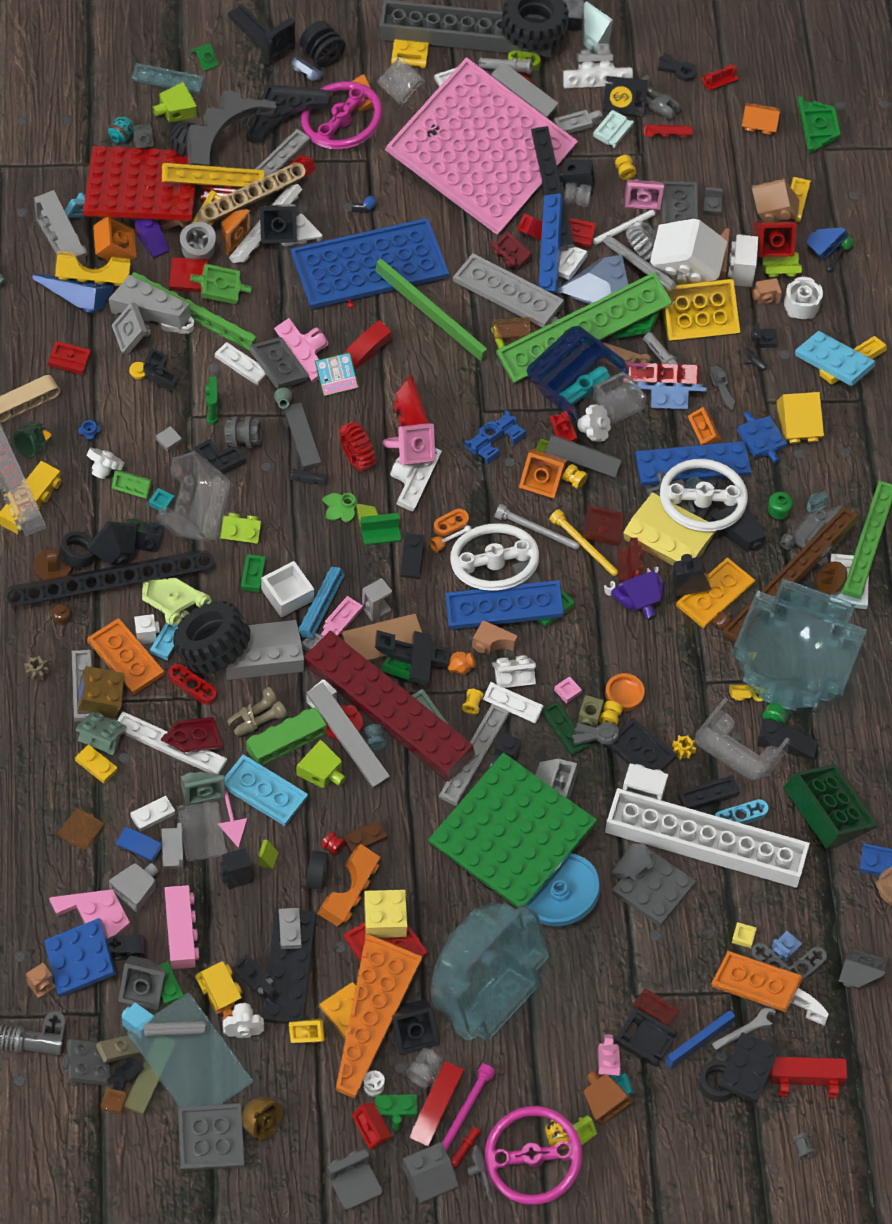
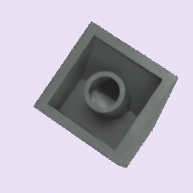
(430, 1173)

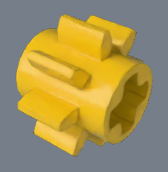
(685, 742)

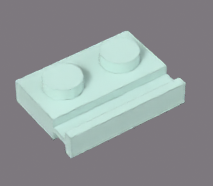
(613, 128)

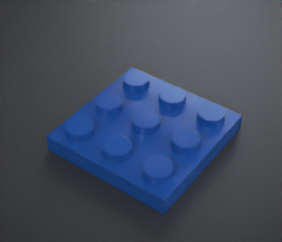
(80, 957)

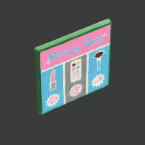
(336, 374)

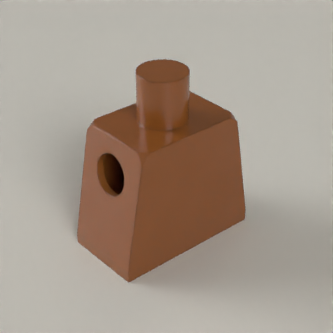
(605, 1097)

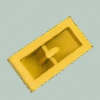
(306, 1031)

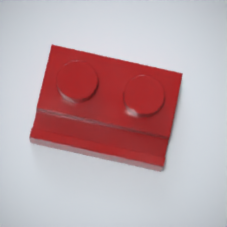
(582, 232)
(69, 357)

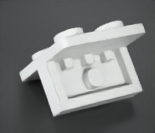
(514, 672)

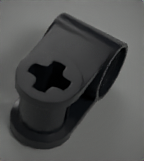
(126, 946)

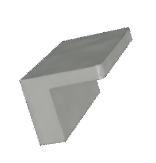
(172, 847)

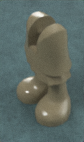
(247, 714)

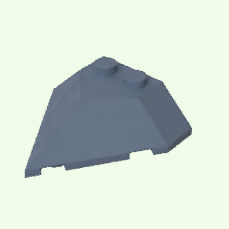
(597, 280)

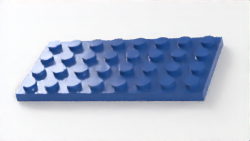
(347, 265)

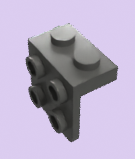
(353, 1179)

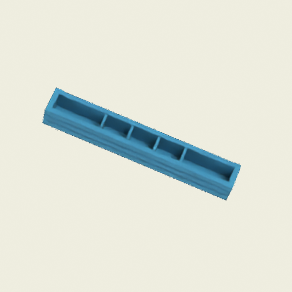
(321, 602)

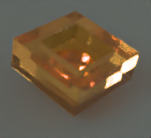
(113, 1101)

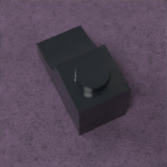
(507, 745)

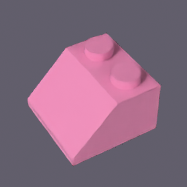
(644, 194)

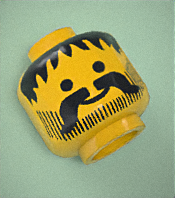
(556, 1134)

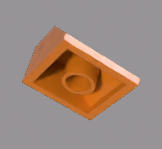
(235, 229)

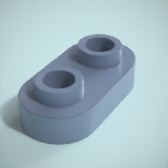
(302, 66)

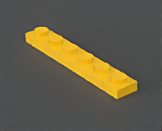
(209, 175)

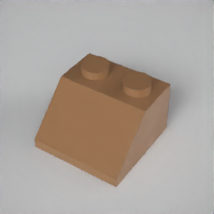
(775, 201)

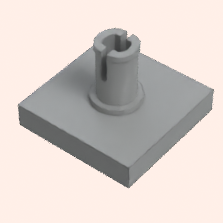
(130, 328)

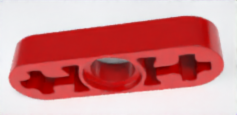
(195, 692)

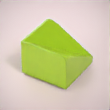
(365, 510)

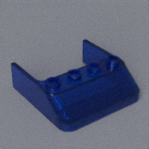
(566, 361)

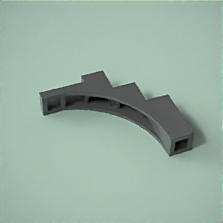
(215, 119)

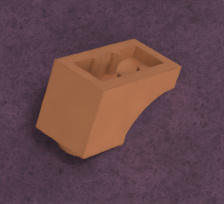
(491, 638)

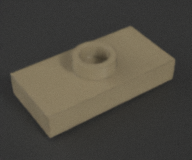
(117, 1049)

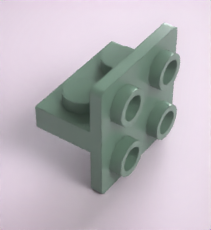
(100, 732)

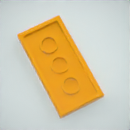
(727, 585)

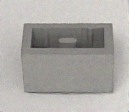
(559, 775)

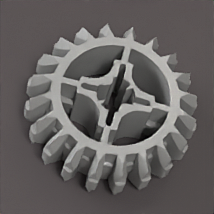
(642, 239)

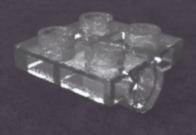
(400, 80)

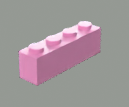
(180, 929)

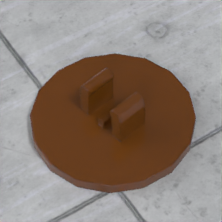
(831, 578)

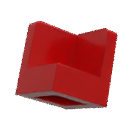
(531, 226)

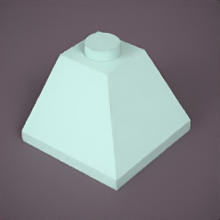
(595, 27)

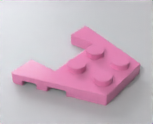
(93, 906)

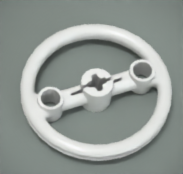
(703, 494)
(494, 556)

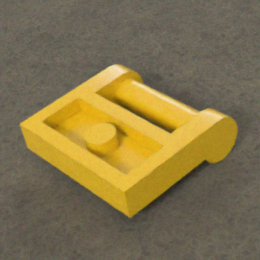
(412, 52)

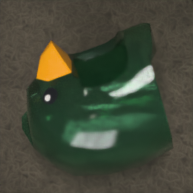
(30, 438)

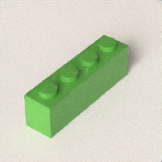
(286, 737)

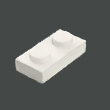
(152, 813)

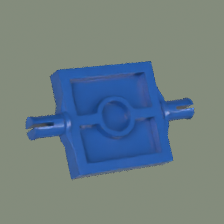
(762, 437)

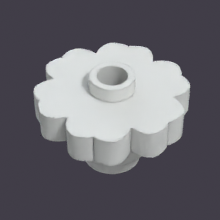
(595, 423)
(104, 462)
(243, 1022)

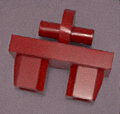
(563, 426)

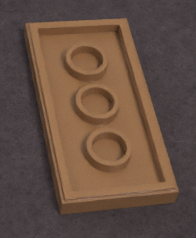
(363, 638)

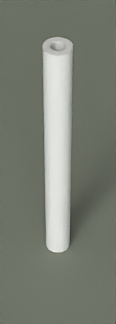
(624, 227)

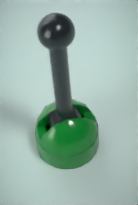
(845, 245)

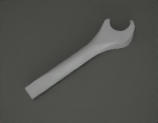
(758, 1023)

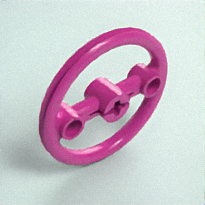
(343, 118)
(522, 1156)

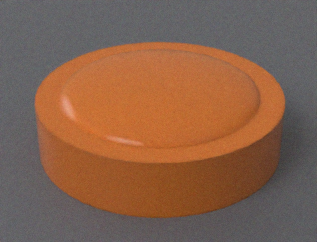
(625, 690)

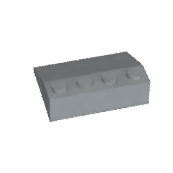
(271, 651)

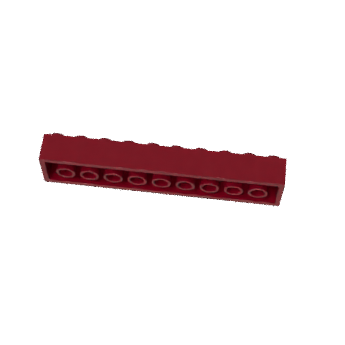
(389, 705)

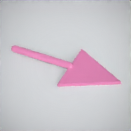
(235, 828)

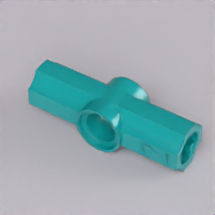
(585, 385)

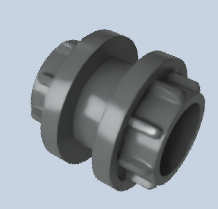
(243, 432)

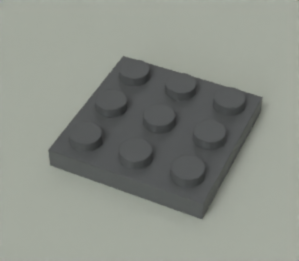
(655, 890)
(211, 1137)

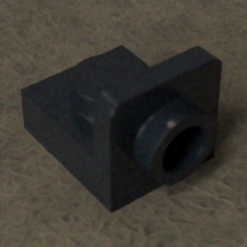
(764, 337)

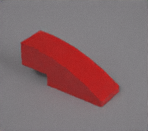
(368, 343)

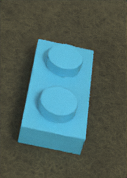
(164, 644)

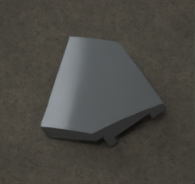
(633, 862)

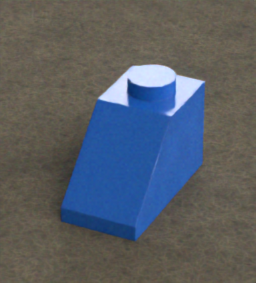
(825, 241)

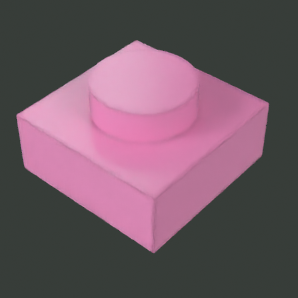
(568, 690)

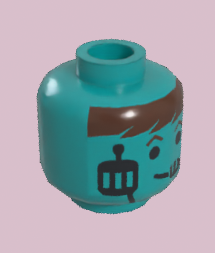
(121, 129)

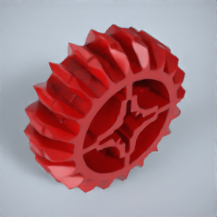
(357, 446)

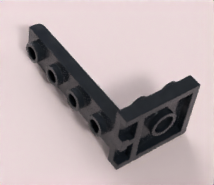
(272, 41)

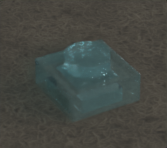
(817, 501)

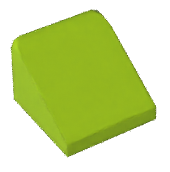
(267, 855)

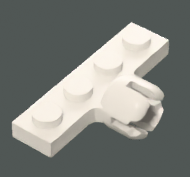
(414, 478)

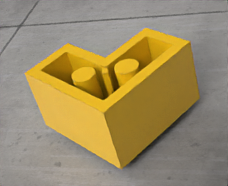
(219, 985)

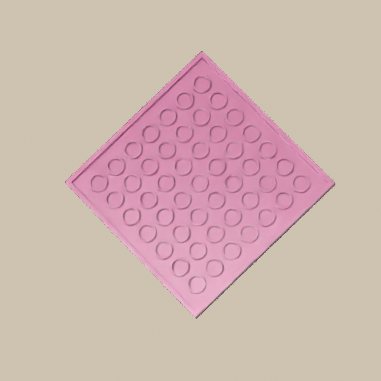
(482, 145)

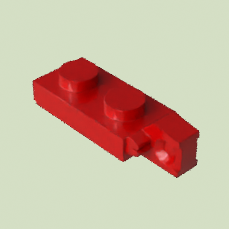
(667, 130)

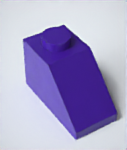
(151, 237)

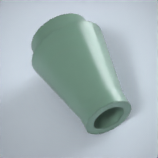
(283, 397)

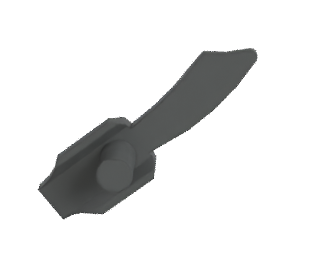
(720, 380)
(481, 1167)

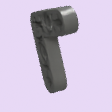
(804, 960)

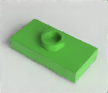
(131, 484)

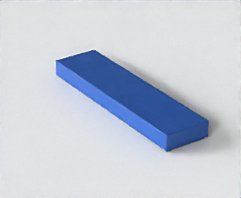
(700, 1039)

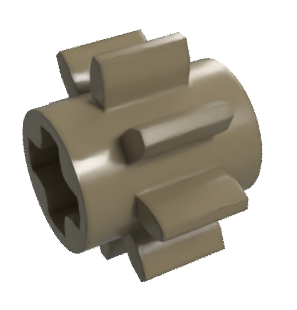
(36, 668)

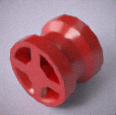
(333, 843)

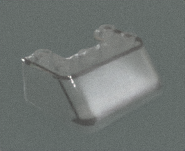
(199, 500)
(715, 740)

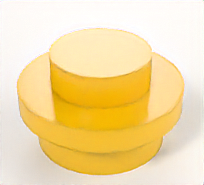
(136, 370)

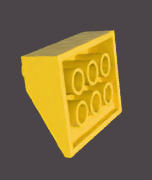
(701, 310)

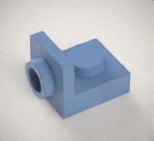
(786, 946)

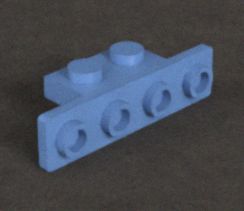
(670, 396)

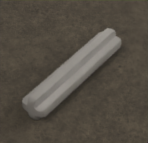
(176, 1028)

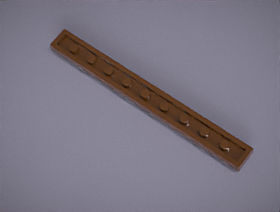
(802, 562)

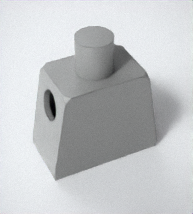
(134, 885)

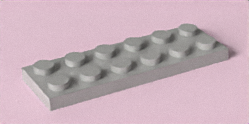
(508, 290)

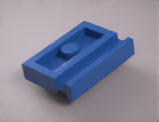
(875, 859)

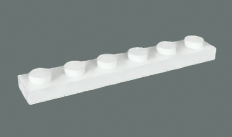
(252, 240)

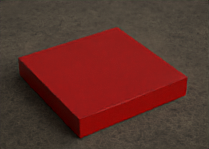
(181, 271)

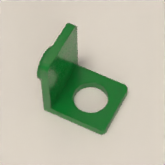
(206, 56)

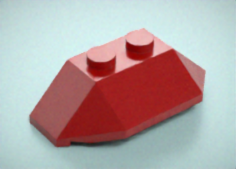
(409, 404)

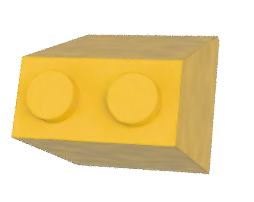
(800, 417)

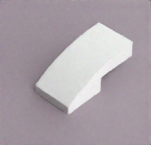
(815, 1012)

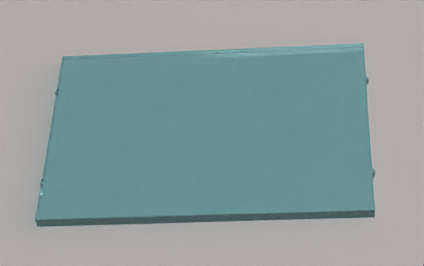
(191, 1066)

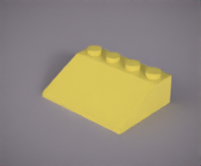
(663, 535)

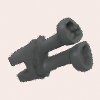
(662, 104)

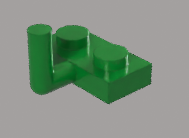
(396, 1107)

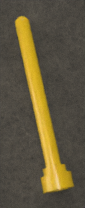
(558, 518)

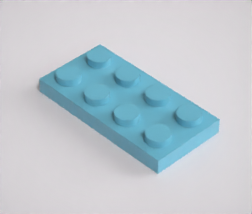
(835, 358)
(264, 790)

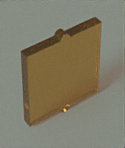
(80, 829)

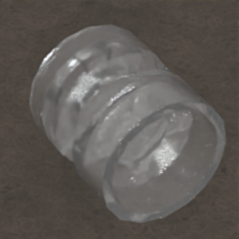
(577, 195)
(426, 1065)

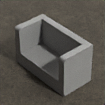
(373, 599)

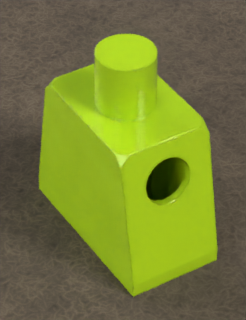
(176, 104)
(321, 766)

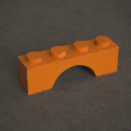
(360, 866)

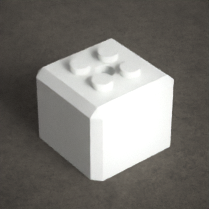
(688, 252)

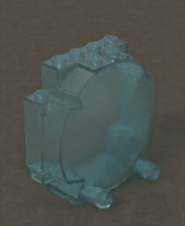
(798, 646)
(488, 968)

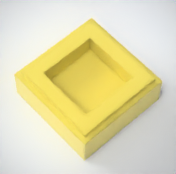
(744, 935)

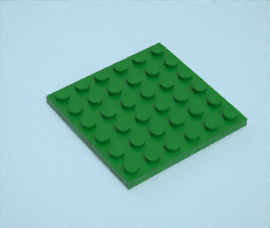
(512, 831)

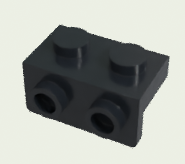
(147, 534)

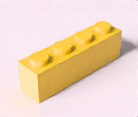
(41, 484)

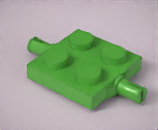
(220, 284)

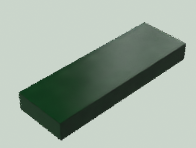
(563, 728)

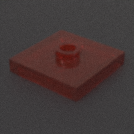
(603, 525)

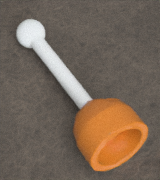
(438, 543)

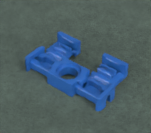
(483, 441)

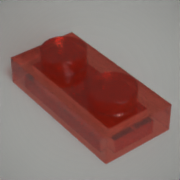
(656, 1007)

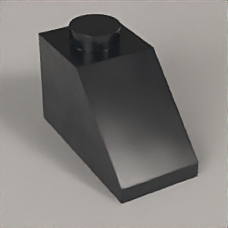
(412, 556)

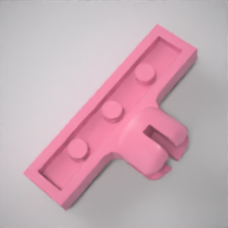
(303, 346)

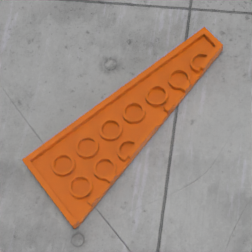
(379, 991)

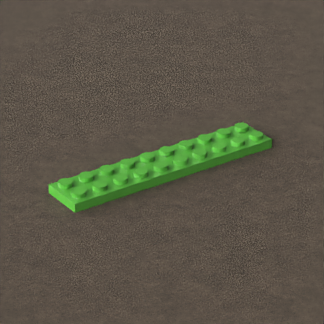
(598, 318)

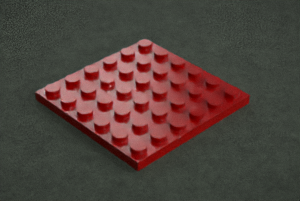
(131, 185)

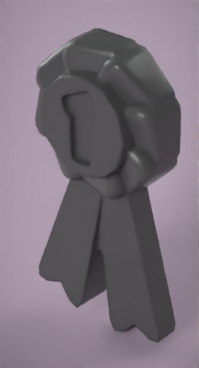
(605, 733)

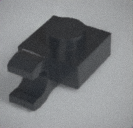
(125, 1071)

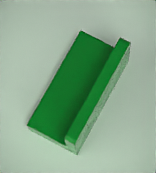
(380, 529)

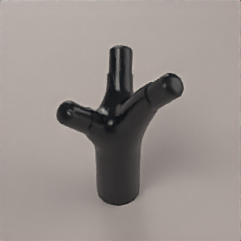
(754, 360)

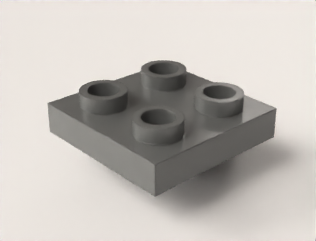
(85, 1063)

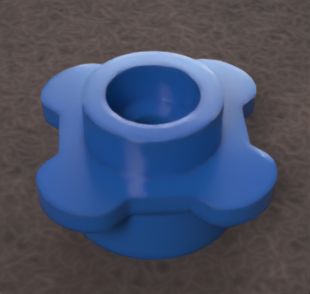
(89, 425)

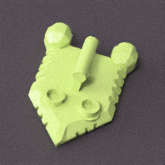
(172, 597)

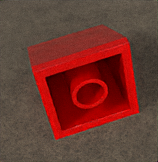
(775, 238)

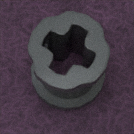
(804, 1145)

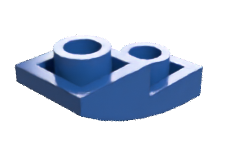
(139, 844)

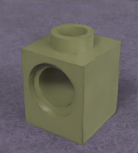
(592, 705)

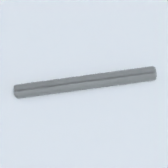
(638, 261)

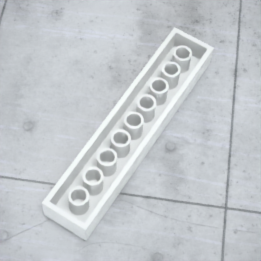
(707, 837)

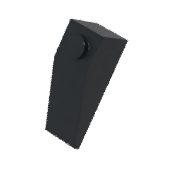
(774, 733)

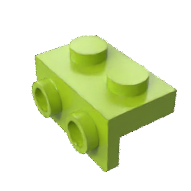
(775, 265)
(241, 529)

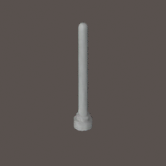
(504, 513)

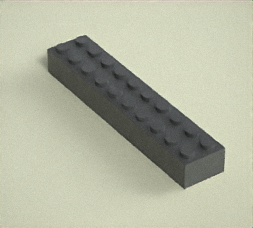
(448, 26)

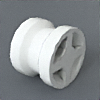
(374, 1078)

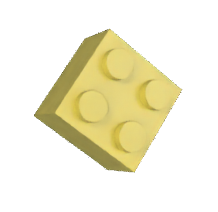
(385, 913)

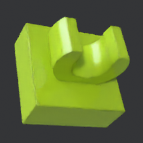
(585, 1129)

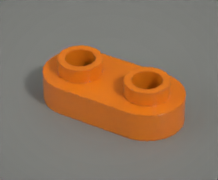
(449, 522)

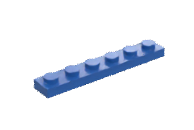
(551, 243)

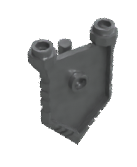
(808, 528)

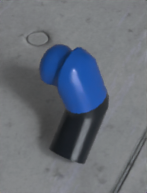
(365, 206)

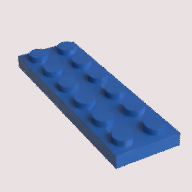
(662, 460)
(504, 606)

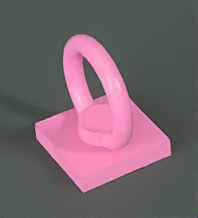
(414, 443)

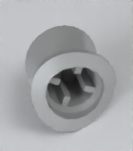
(198, 241)

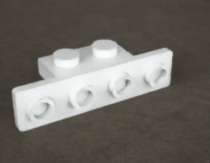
(593, 74)

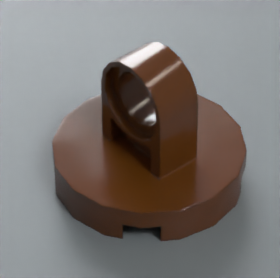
(50, 565)

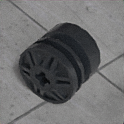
(322, 44)

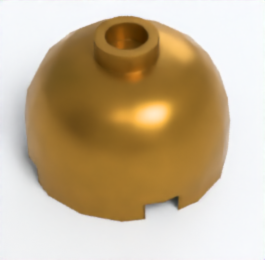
(261, 1116)

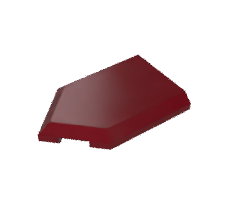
(193, 735)

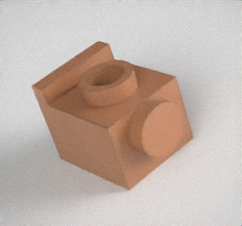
(767, 291)
(40, 980)

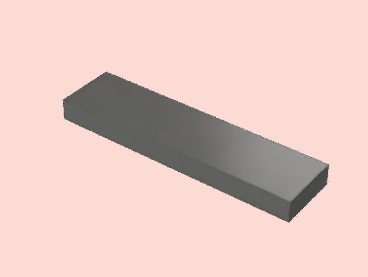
(302, 436)
(583, 455)

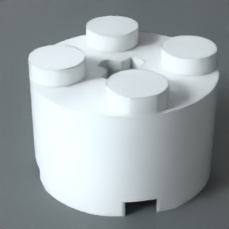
(803, 298)

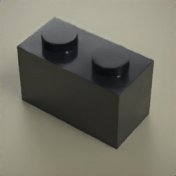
(235, 869)

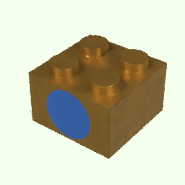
(100, 691)

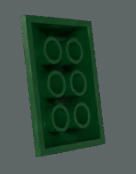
(829, 805)

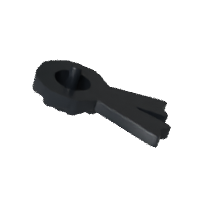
(683, 70)

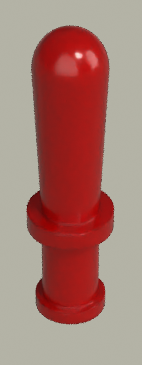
(462, 1150)

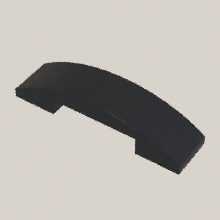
(401, 651)

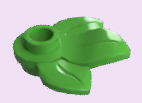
(339, 508)

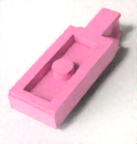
(342, 616)
(608, 1057)

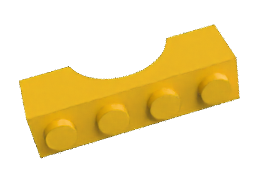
(69, 267)

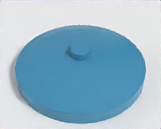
(568, 893)

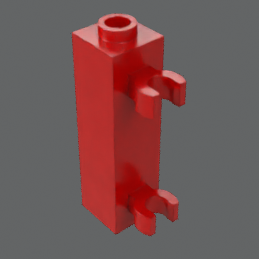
(809, 1071)

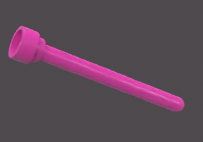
(485, 1074)

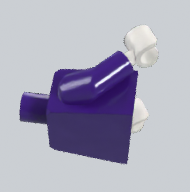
(639, 592)

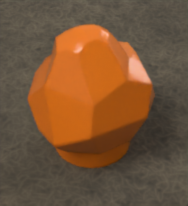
(461, 663)

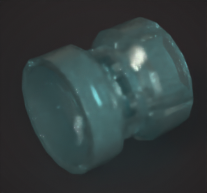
(374, 734)

